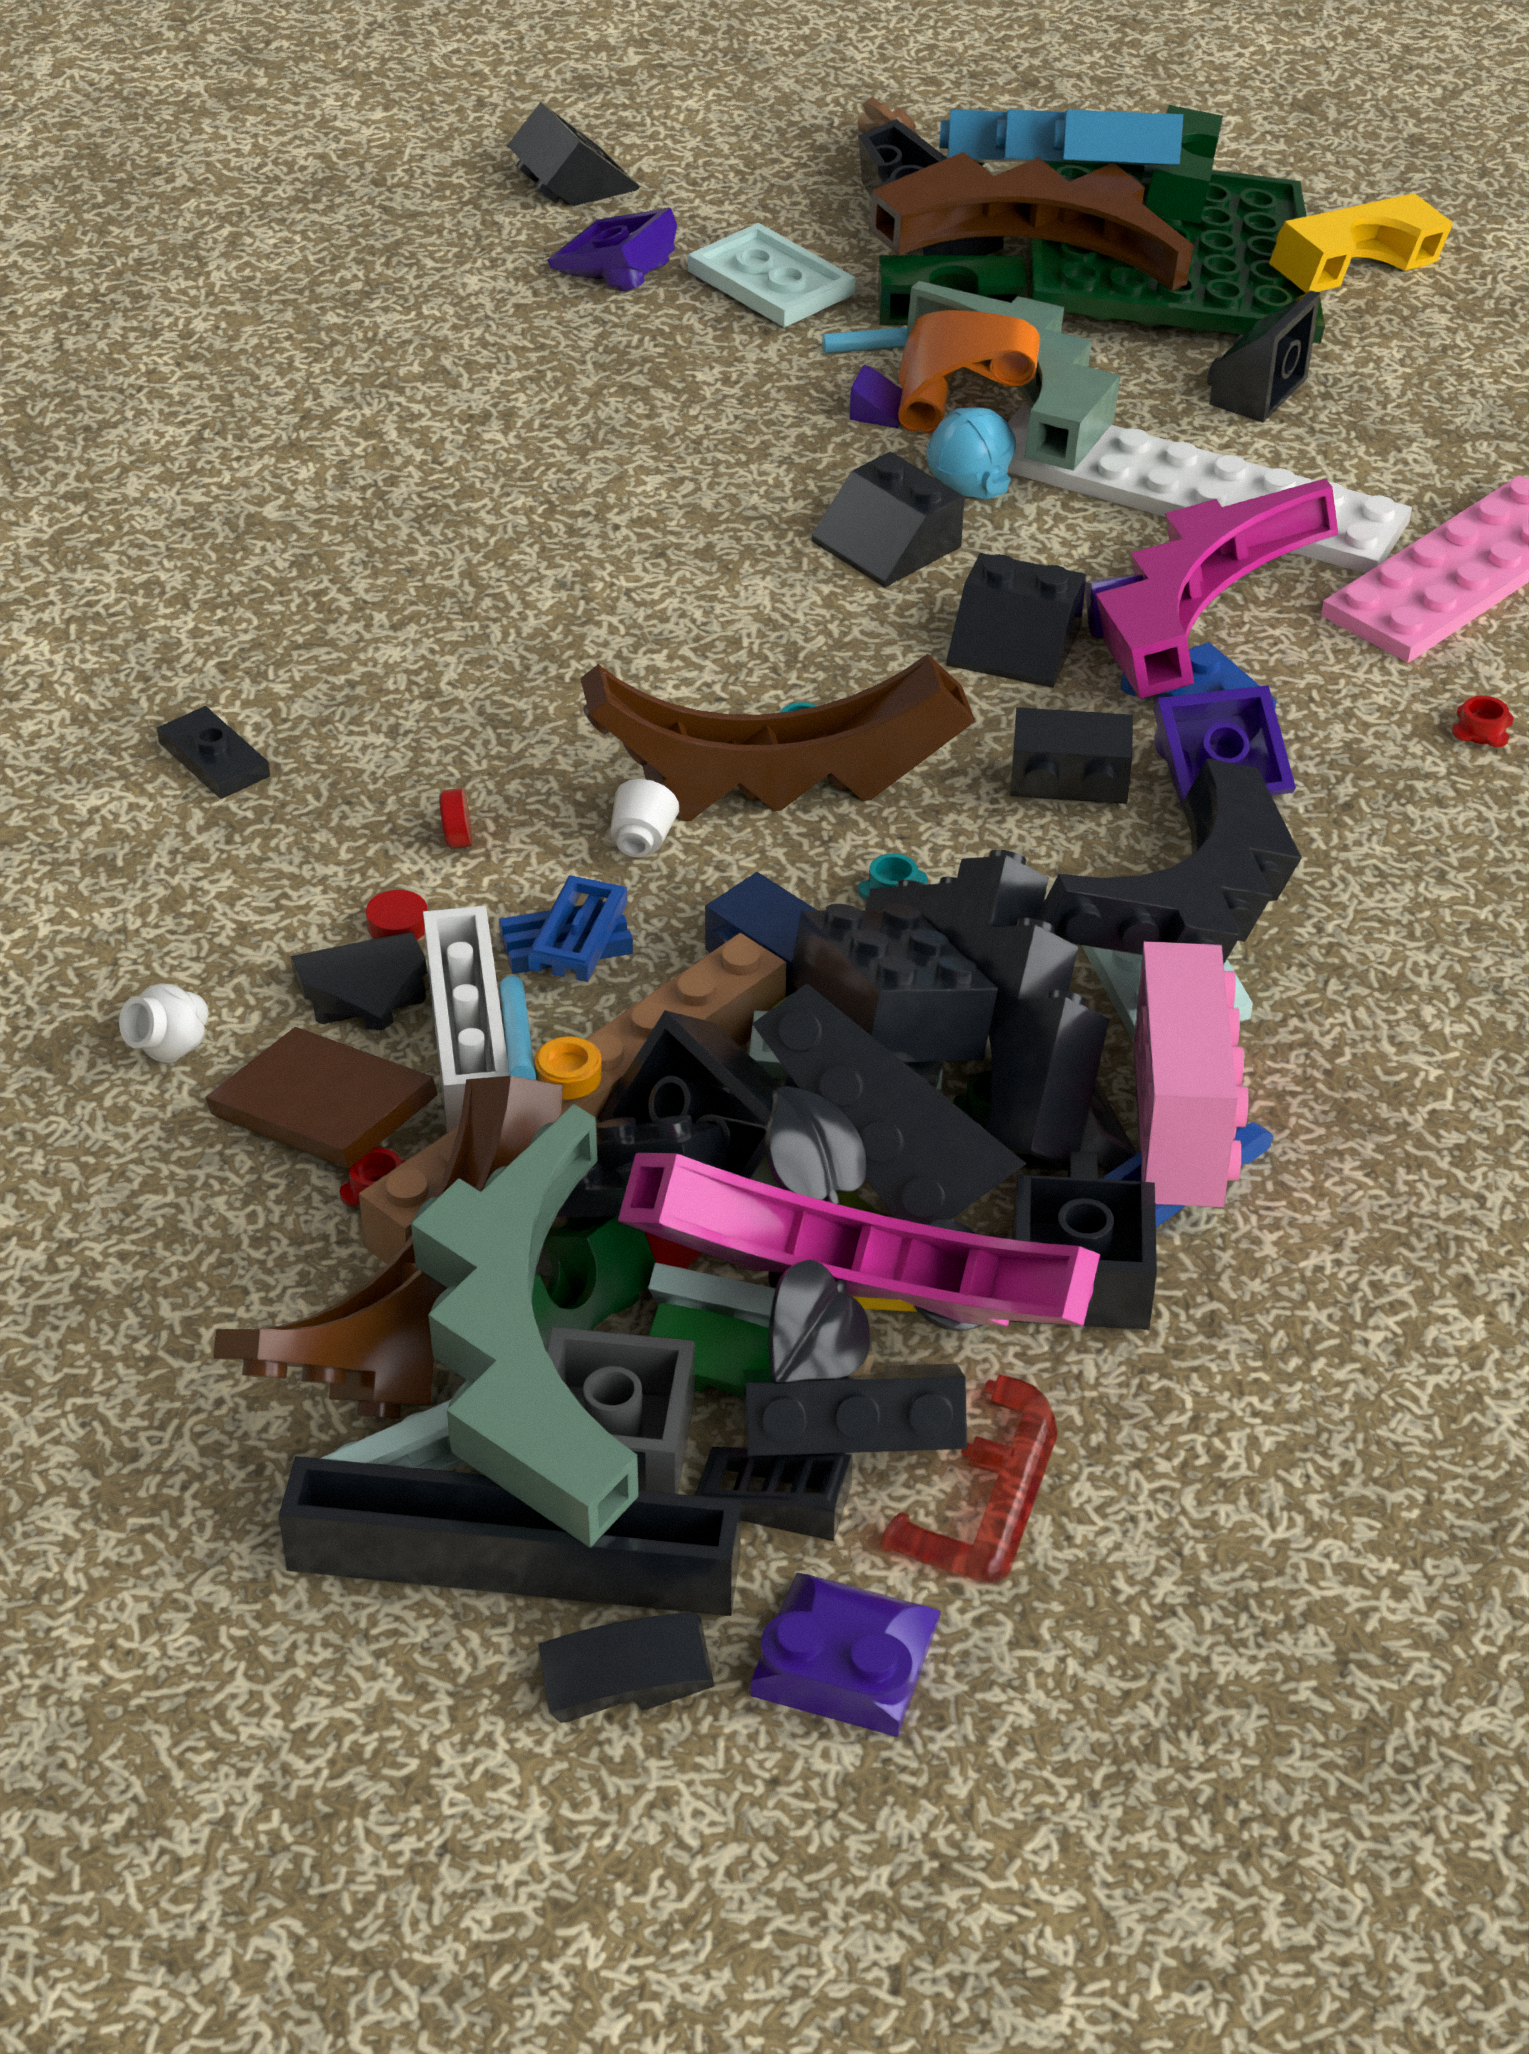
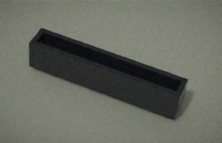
(480, 1537)

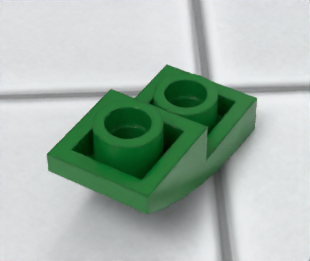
(721, 1344)

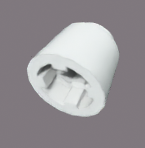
(642, 816)

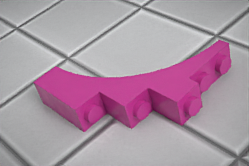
(1206, 552)
(877, 1255)

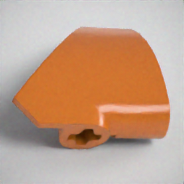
(947, 340)

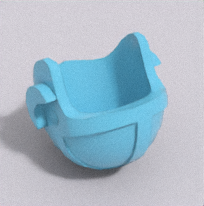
(972, 452)

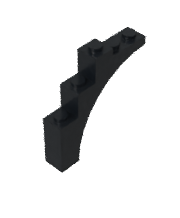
(1212, 897)
(1039, 1032)

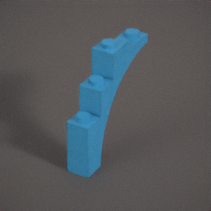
(1064, 136)

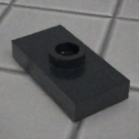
(213, 752)

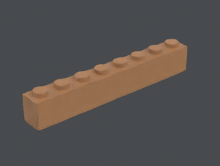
(717, 989)

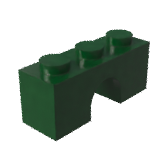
(1182, 189)
(985, 276)
(594, 1273)

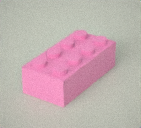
(1188, 1074)

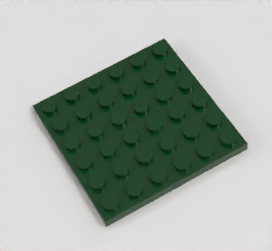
(1229, 266)

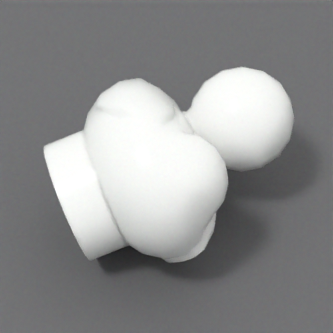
(164, 1022)

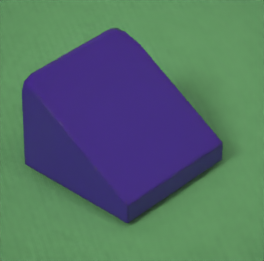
(875, 399)

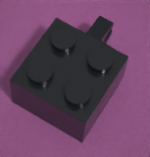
(1105, 1218)

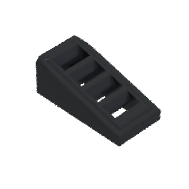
(790, 1511)

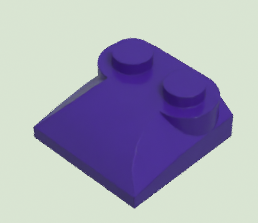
(619, 248)
(1225, 727)
(844, 1653)

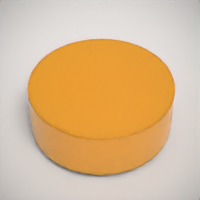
(570, 1063)

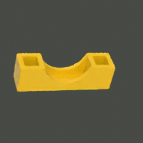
(1394, 230)

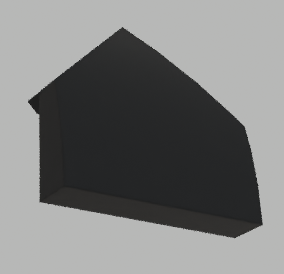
(363, 979)

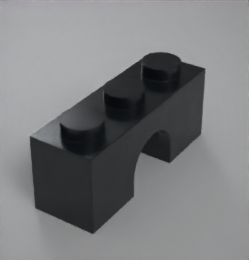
(857, 1413)

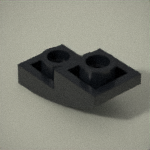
(624, 1661)

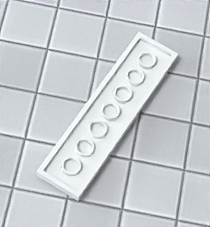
(1171, 475)

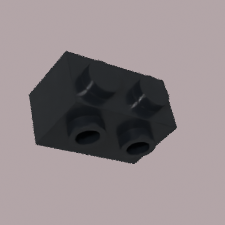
(1072, 755)

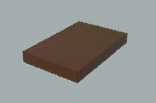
(322, 1096)

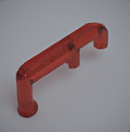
(1011, 1501)

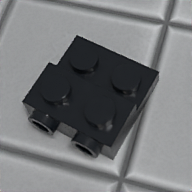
(618, 1141)

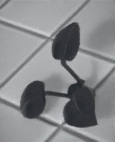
(812, 1322)

